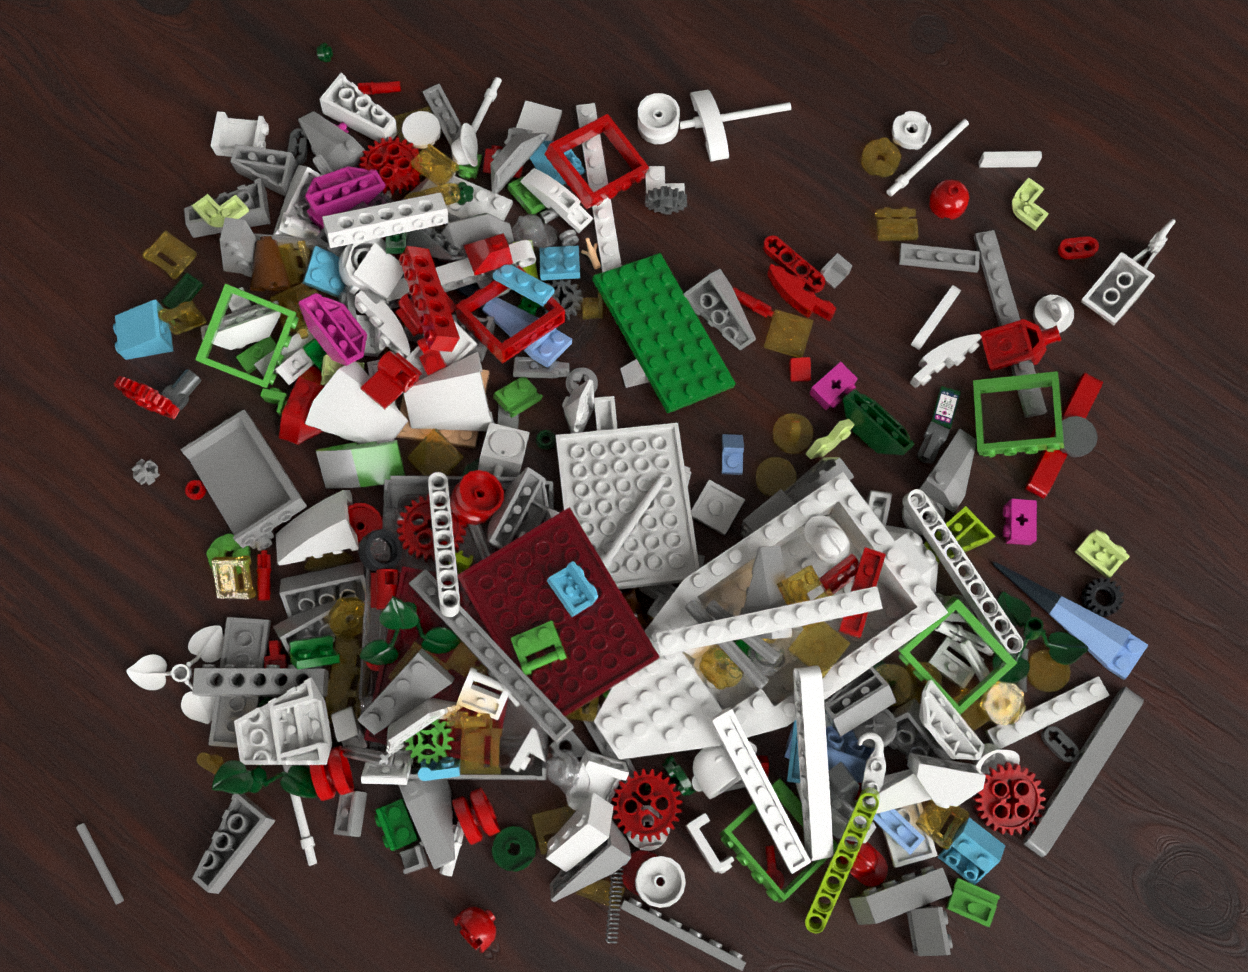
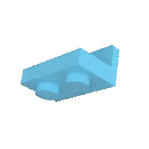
(573, 589)

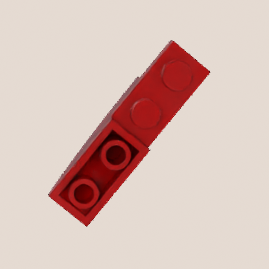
(791, 290)

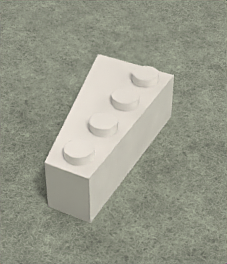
(349, 105)

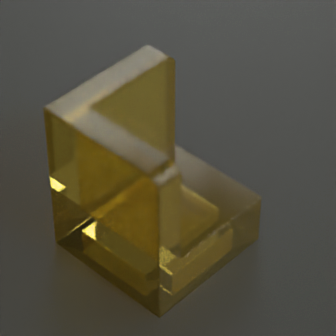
(592, 307)

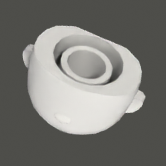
(348, 262)
(714, 771)

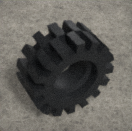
(1110, 588)

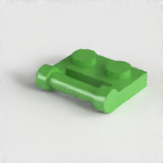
(535, 641)

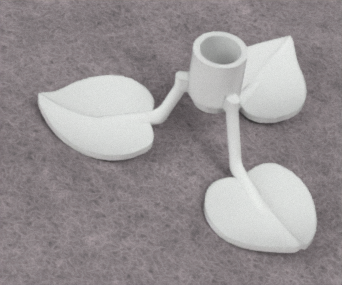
(151, 672)

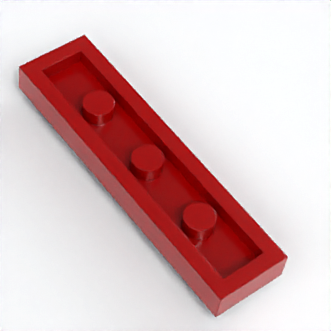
(865, 577)

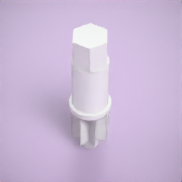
(448, 868)

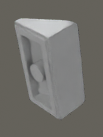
(350, 814)

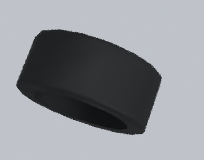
(394, 546)

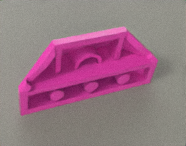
(343, 190)
(334, 328)

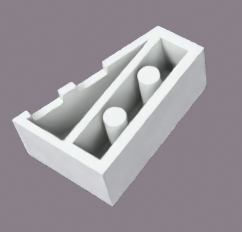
(581, 833)

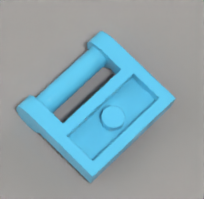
(446, 768)

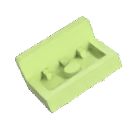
(1102, 553)

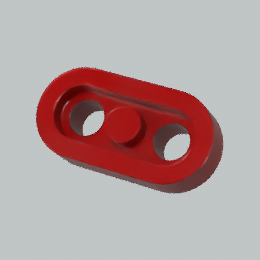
(1076, 247)

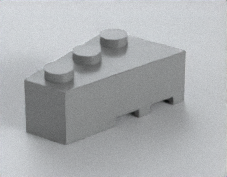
(858, 701)

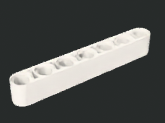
(443, 552)

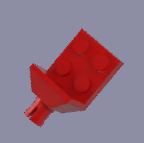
(1017, 343)

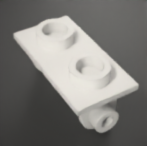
(297, 228)

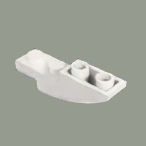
(558, 197)
(390, 329)
(945, 355)

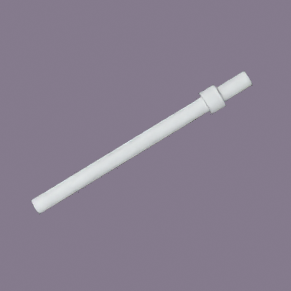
(490, 96)
(695, 122)
(904, 179)
(632, 522)
(307, 841)

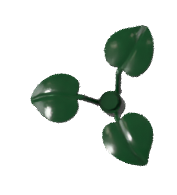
(404, 616)
(1063, 647)
(236, 780)

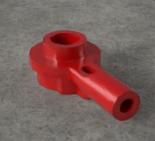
(773, 873)

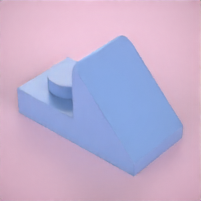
(732, 454)

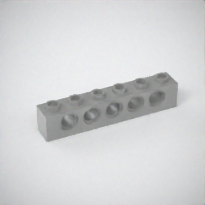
(204, 680)

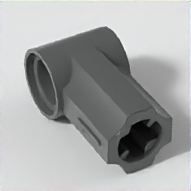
(181, 389)
(933, 438)

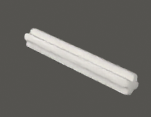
(977, 663)

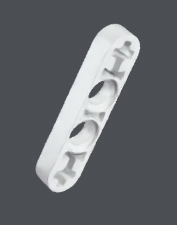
(935, 318)

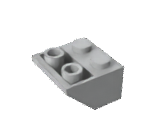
(929, 931)

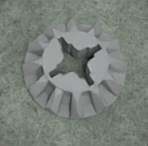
(577, 375)

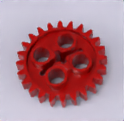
(392, 165)
(146, 397)
(422, 511)
(1029, 797)
(634, 821)

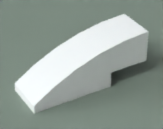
(605, 413)

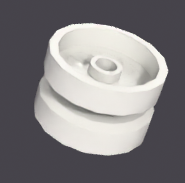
(658, 118)
(673, 881)

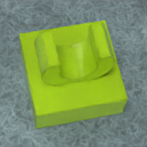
(462, 562)

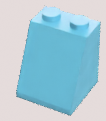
(142, 332)

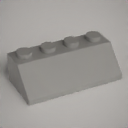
(322, 587)

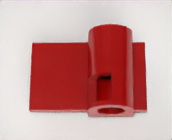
(409, 315)
(385, 385)
(383, 587)

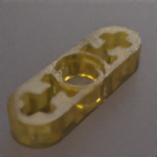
(443, 189)

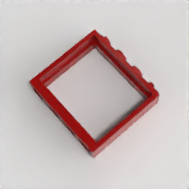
(577, 184)
(520, 340)

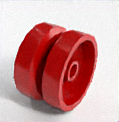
(476, 497)
(364, 514)
(333, 776)
(477, 815)

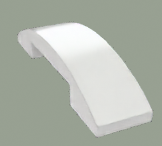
(712, 124)

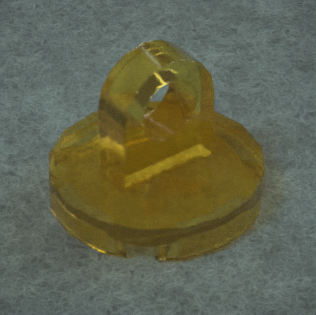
(793, 433)

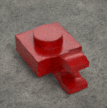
(431, 360)
(275, 655)

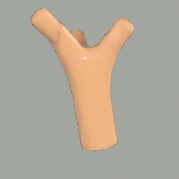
(591, 253)

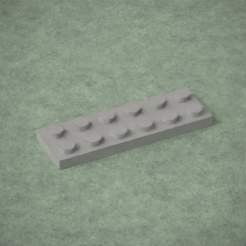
(243, 645)

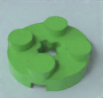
(224, 544)

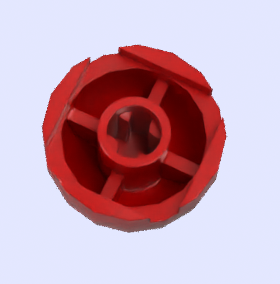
(949, 199)
(477, 927)

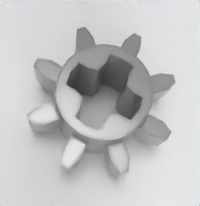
(145, 472)
(263, 542)

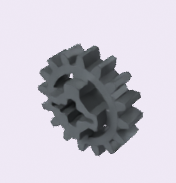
(665, 200)
(569, 299)

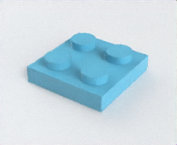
(559, 263)
(323, 272)

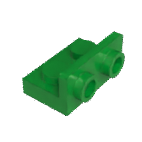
(313, 652)
(396, 825)

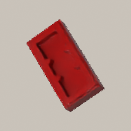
(840, 574)

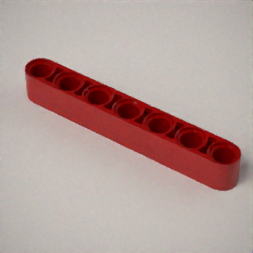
(1051, 462)

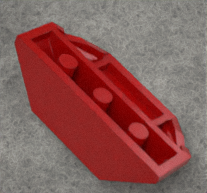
(298, 406)

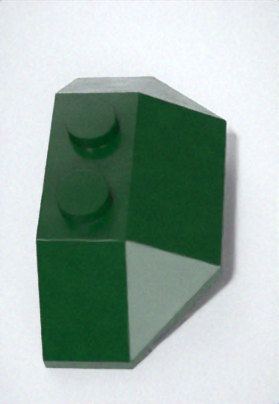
(876, 425)

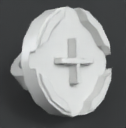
(1053, 311)

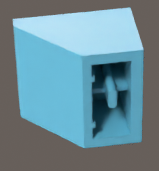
(543, 164)
(972, 852)

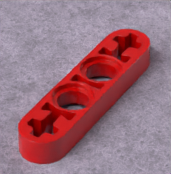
(796, 261)

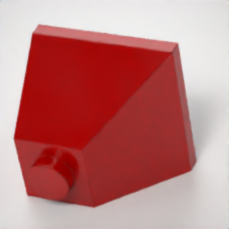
(488, 254)

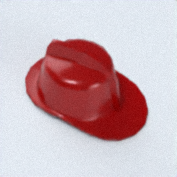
(869, 866)

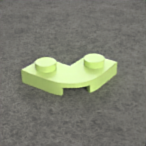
(1024, 205)
(215, 214)
(826, 444)

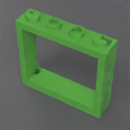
(215, 324)
(1018, 383)
(1008, 662)
(794, 806)

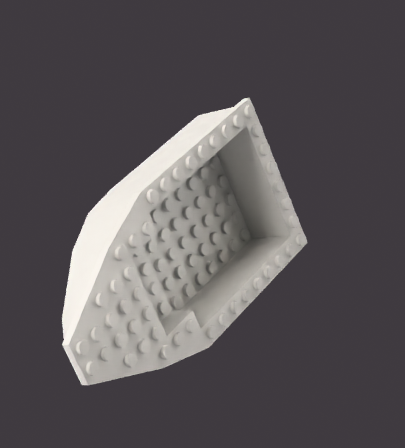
(671, 700)

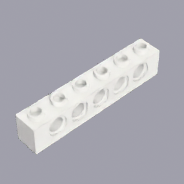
(385, 220)

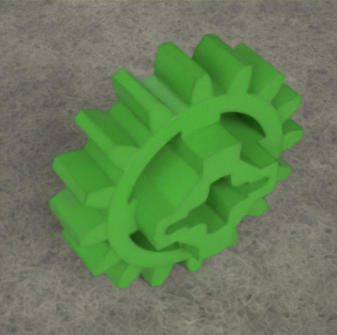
(437, 747)

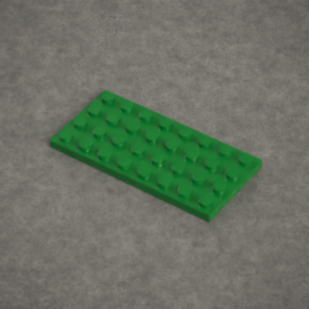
(663, 332)

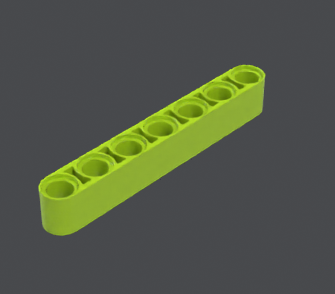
(840, 870)

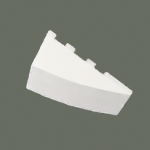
(450, 398)
(351, 413)
(318, 531)
(417, 720)
(286, 730)

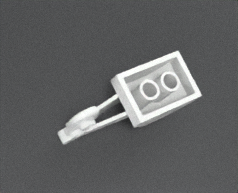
(1124, 281)
(926, 779)

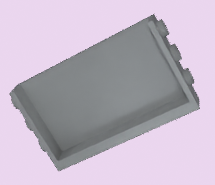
(244, 478)

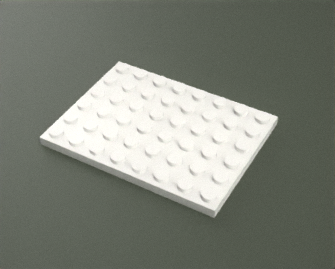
(607, 479)

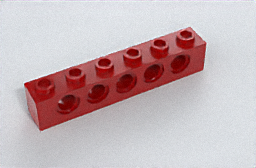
(429, 299)

